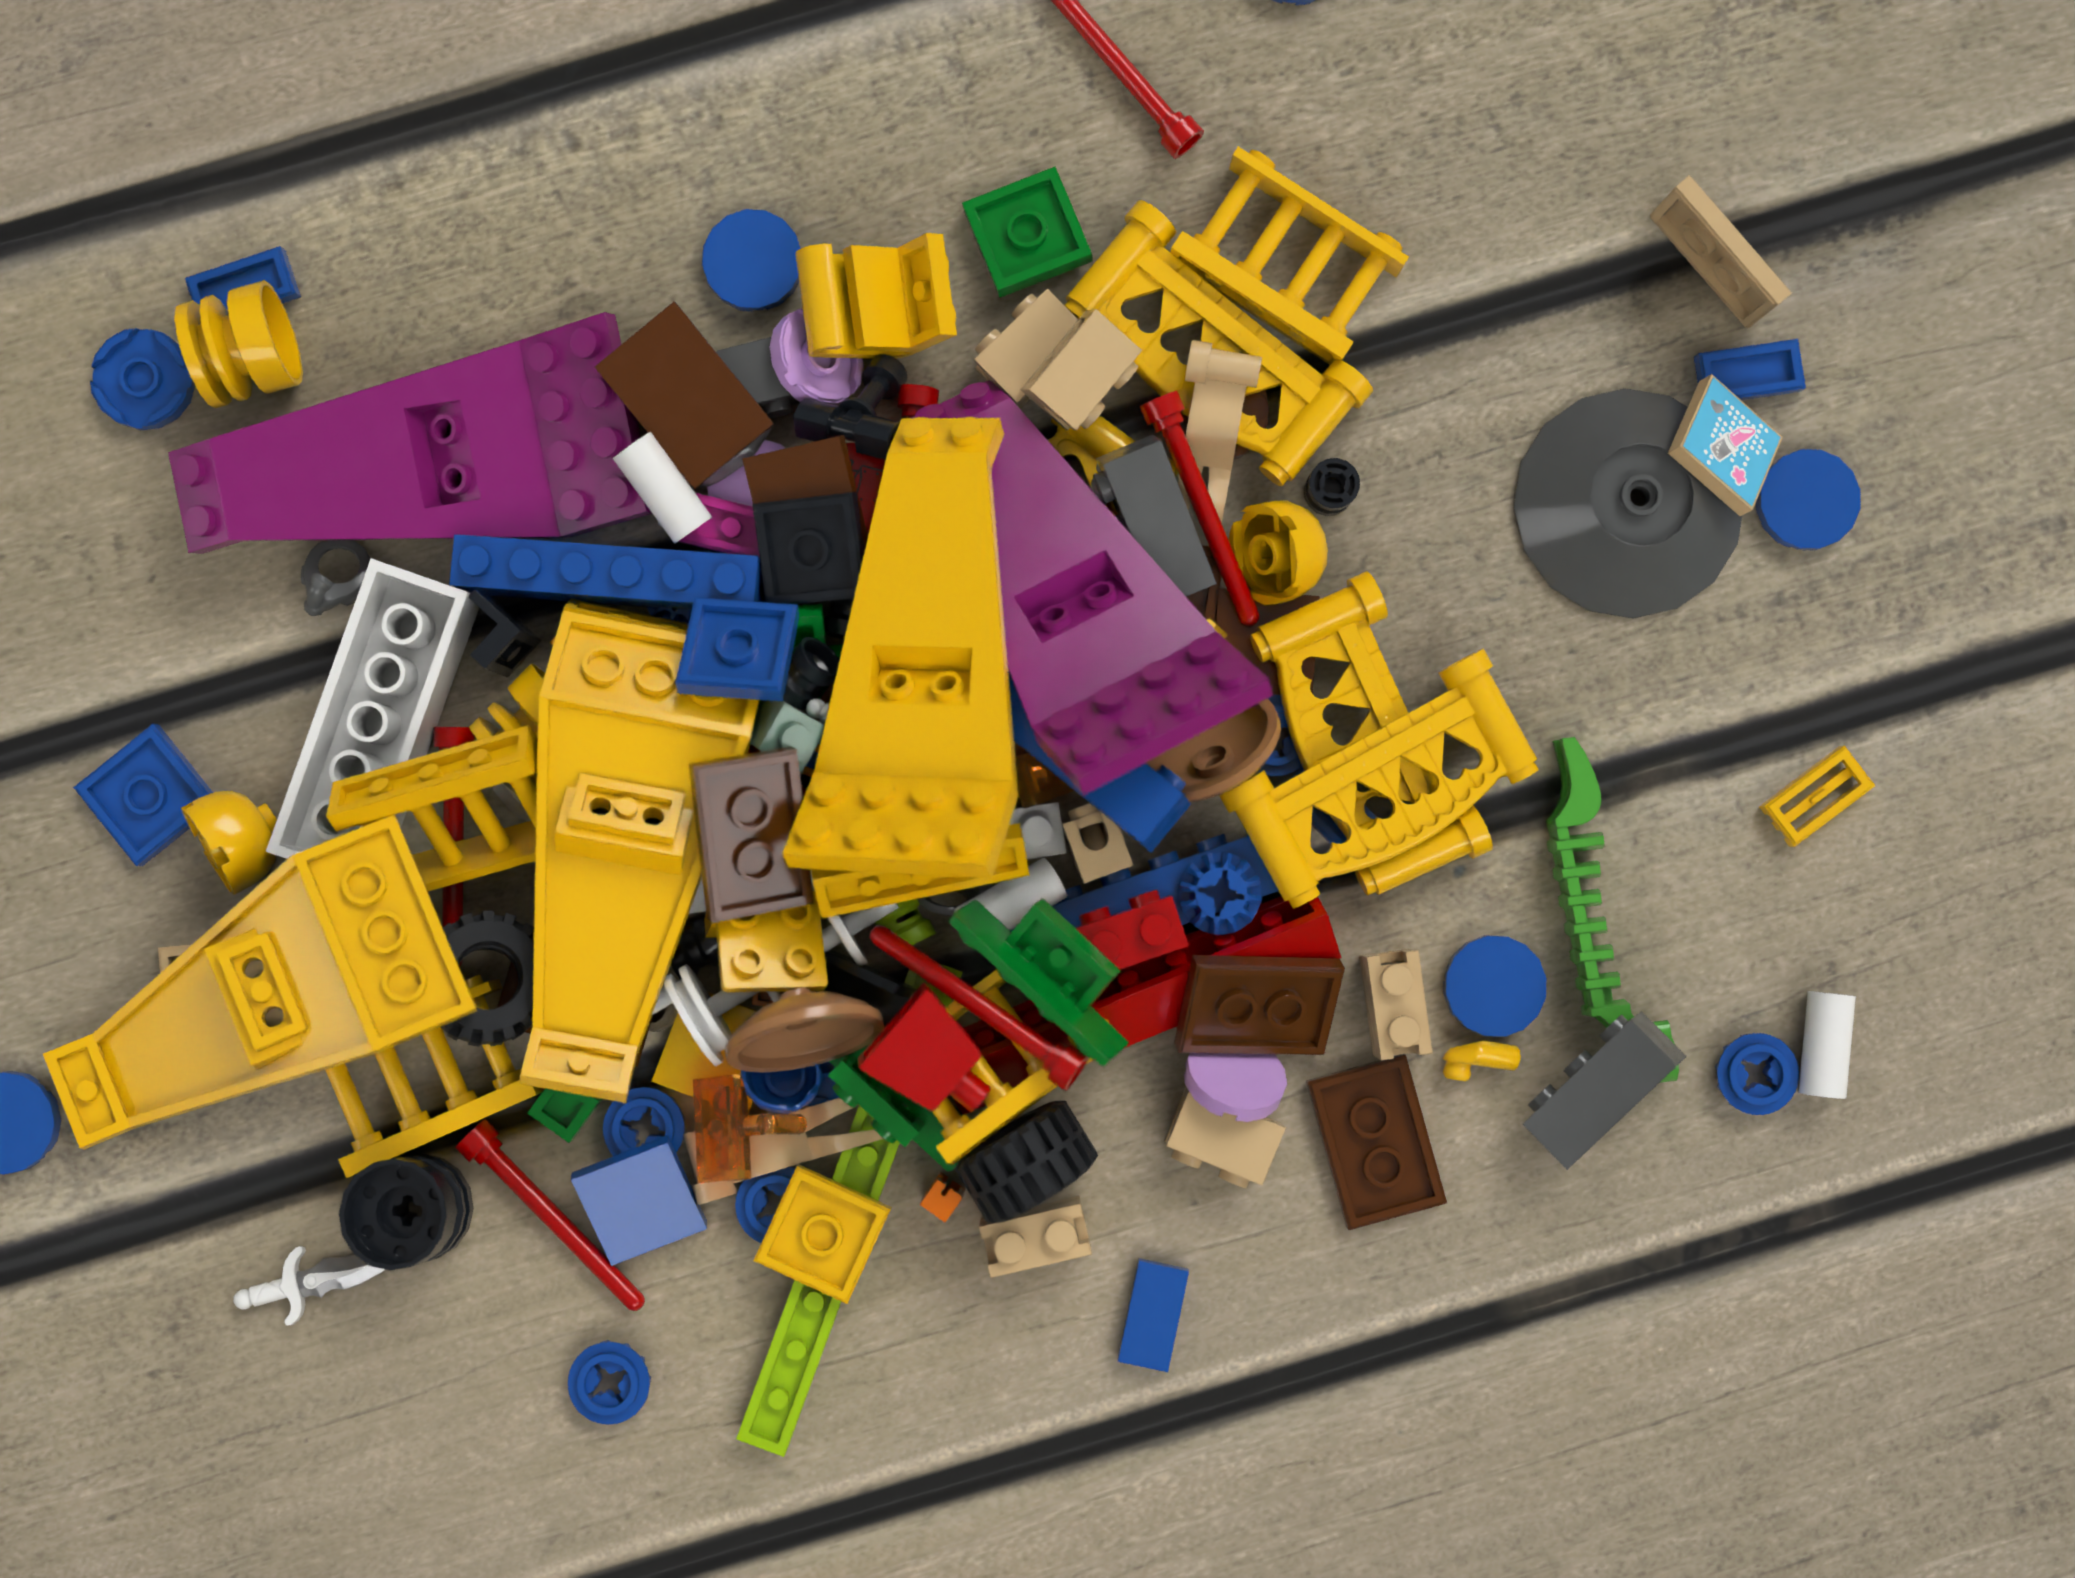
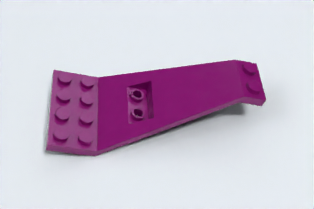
(378, 464)
(1093, 627)

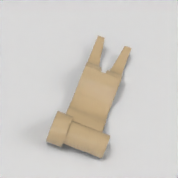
(1217, 412)
(778, 1152)

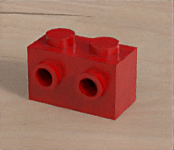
(1136, 933)

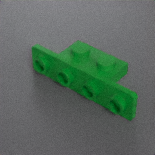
(1051, 967)
(893, 1113)

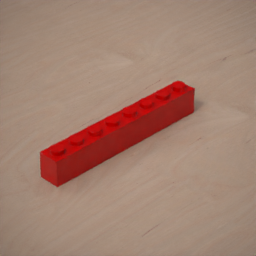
(1150, 994)

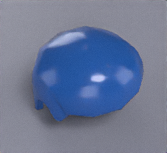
(783, 1090)

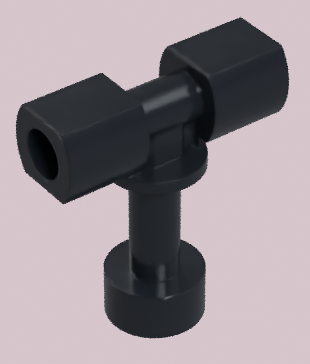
(856, 416)

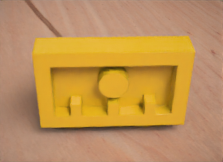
(771, 950)

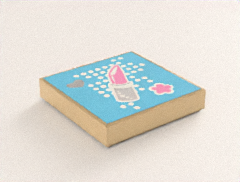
(1725, 445)

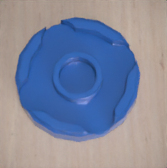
(751, 260)
(141, 379)
(1809, 500)
(1494, 986)
(27, 1121)

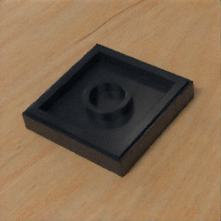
(810, 547)

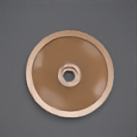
(1225, 753)
(802, 1032)

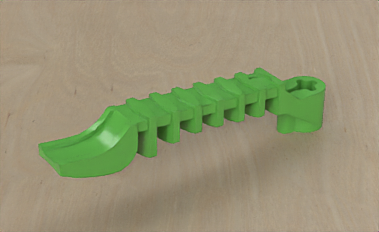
(1578, 805)

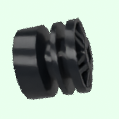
(378, 1218)

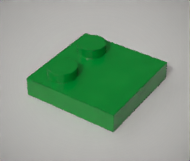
(1027, 232)

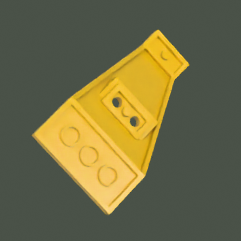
(920, 708)
(609, 883)
(344, 956)

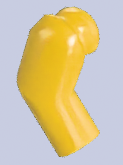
(1481, 1054)

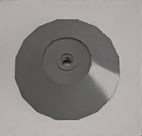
(1588, 532)

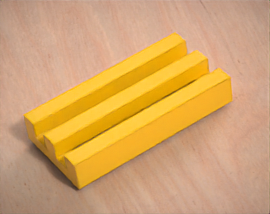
(1783, 821)

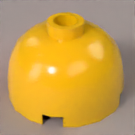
(1279, 550)
(233, 836)

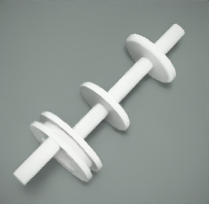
(704, 1013)

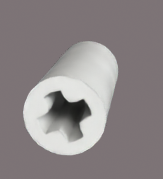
(662, 487)
(1014, 897)
(1827, 1044)

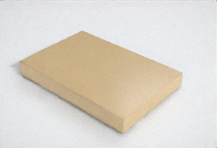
(1719, 252)

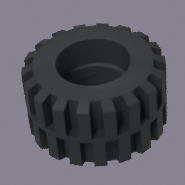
(517, 944)
(1027, 1162)

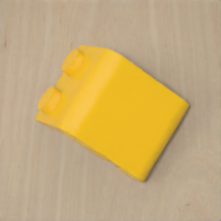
(876, 298)

